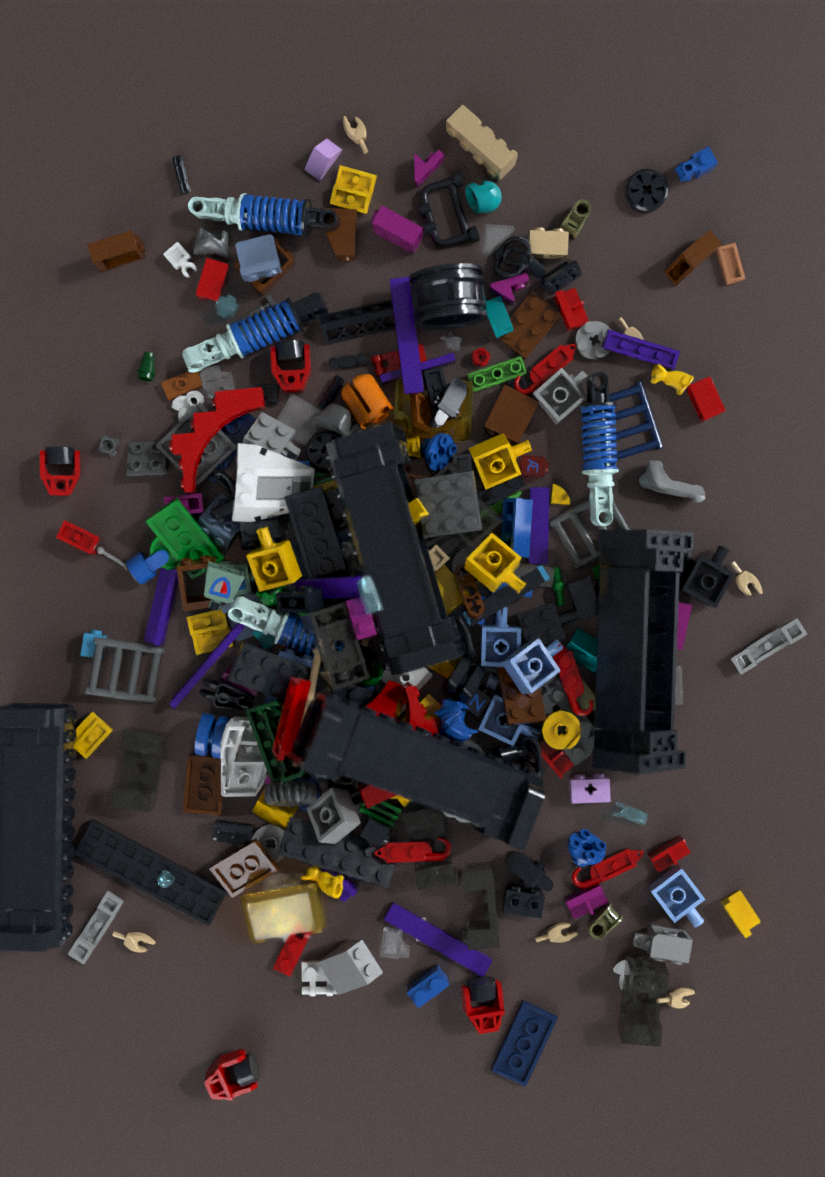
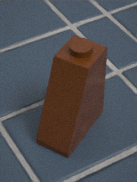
(344, 238)
(692, 257)

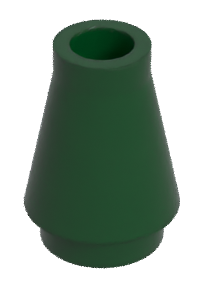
(146, 369)

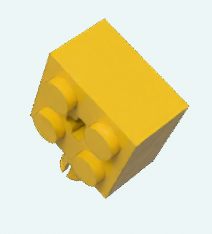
(497, 459)
(273, 562)
(494, 564)

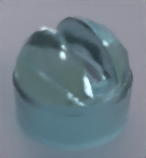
(165, 879)

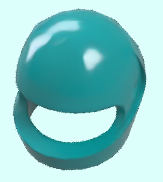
(487, 196)

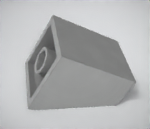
(350, 966)

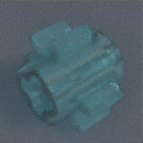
(227, 306)

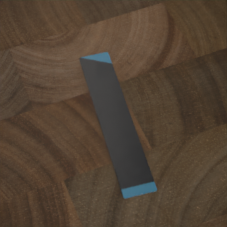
(508, 595)

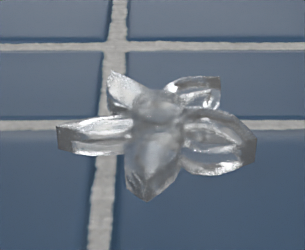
(451, 341)

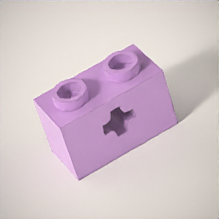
(599, 793)

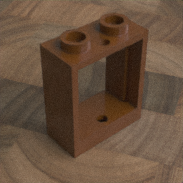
(116, 250)
(286, 255)
(185, 564)

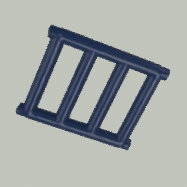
(650, 424)

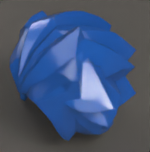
(451, 721)

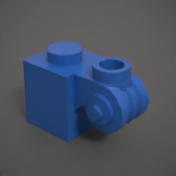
(698, 164)

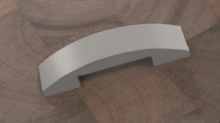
(768, 645)
(96, 927)

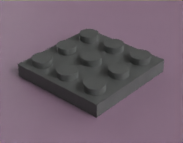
(213, 456)
(450, 504)

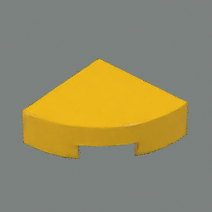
(559, 495)

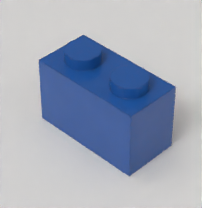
(427, 986)

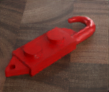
(547, 368)
(571, 680)
(412, 852)
(609, 867)

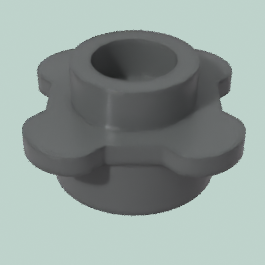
(105, 440)

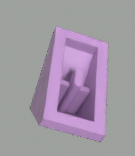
(322, 159)

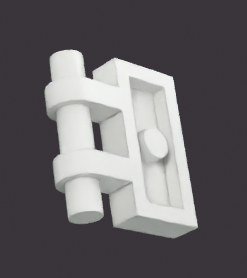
(311, 973)

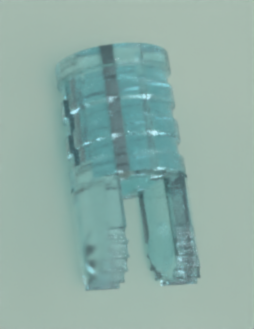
(369, 595)

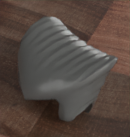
(212, 244)
(335, 419)

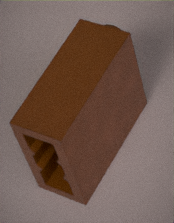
(510, 415)

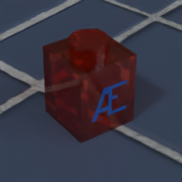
(534, 466)

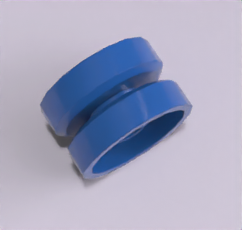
(210, 735)

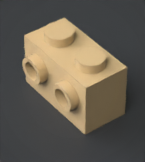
(549, 243)

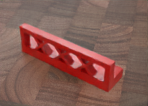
(291, 716)

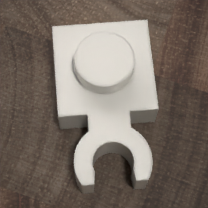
(178, 258)

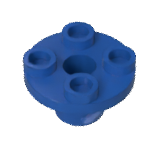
(438, 451)
(586, 848)

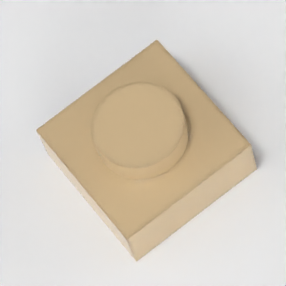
(438, 557)

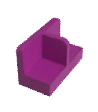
(586, 900)

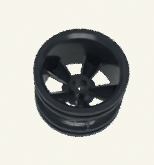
(448, 296)

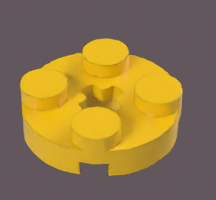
(572, 729)

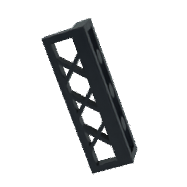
(354, 316)

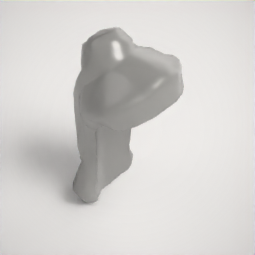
(658, 481)

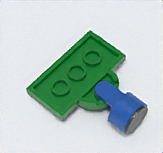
(176, 538)

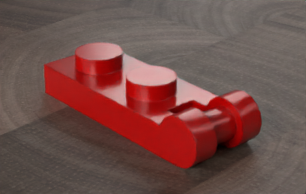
(393, 361)
(291, 953)

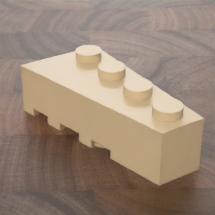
(481, 143)

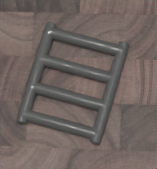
(572, 513)
(119, 646)

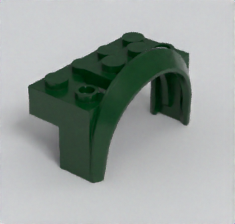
(263, 721)

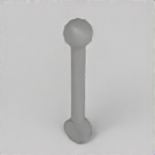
(100, 550)

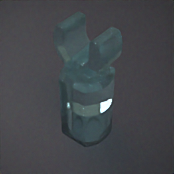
(632, 814)

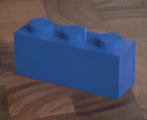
(517, 524)

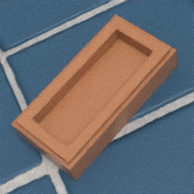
(730, 264)

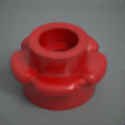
(485, 357)

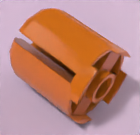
(366, 400)

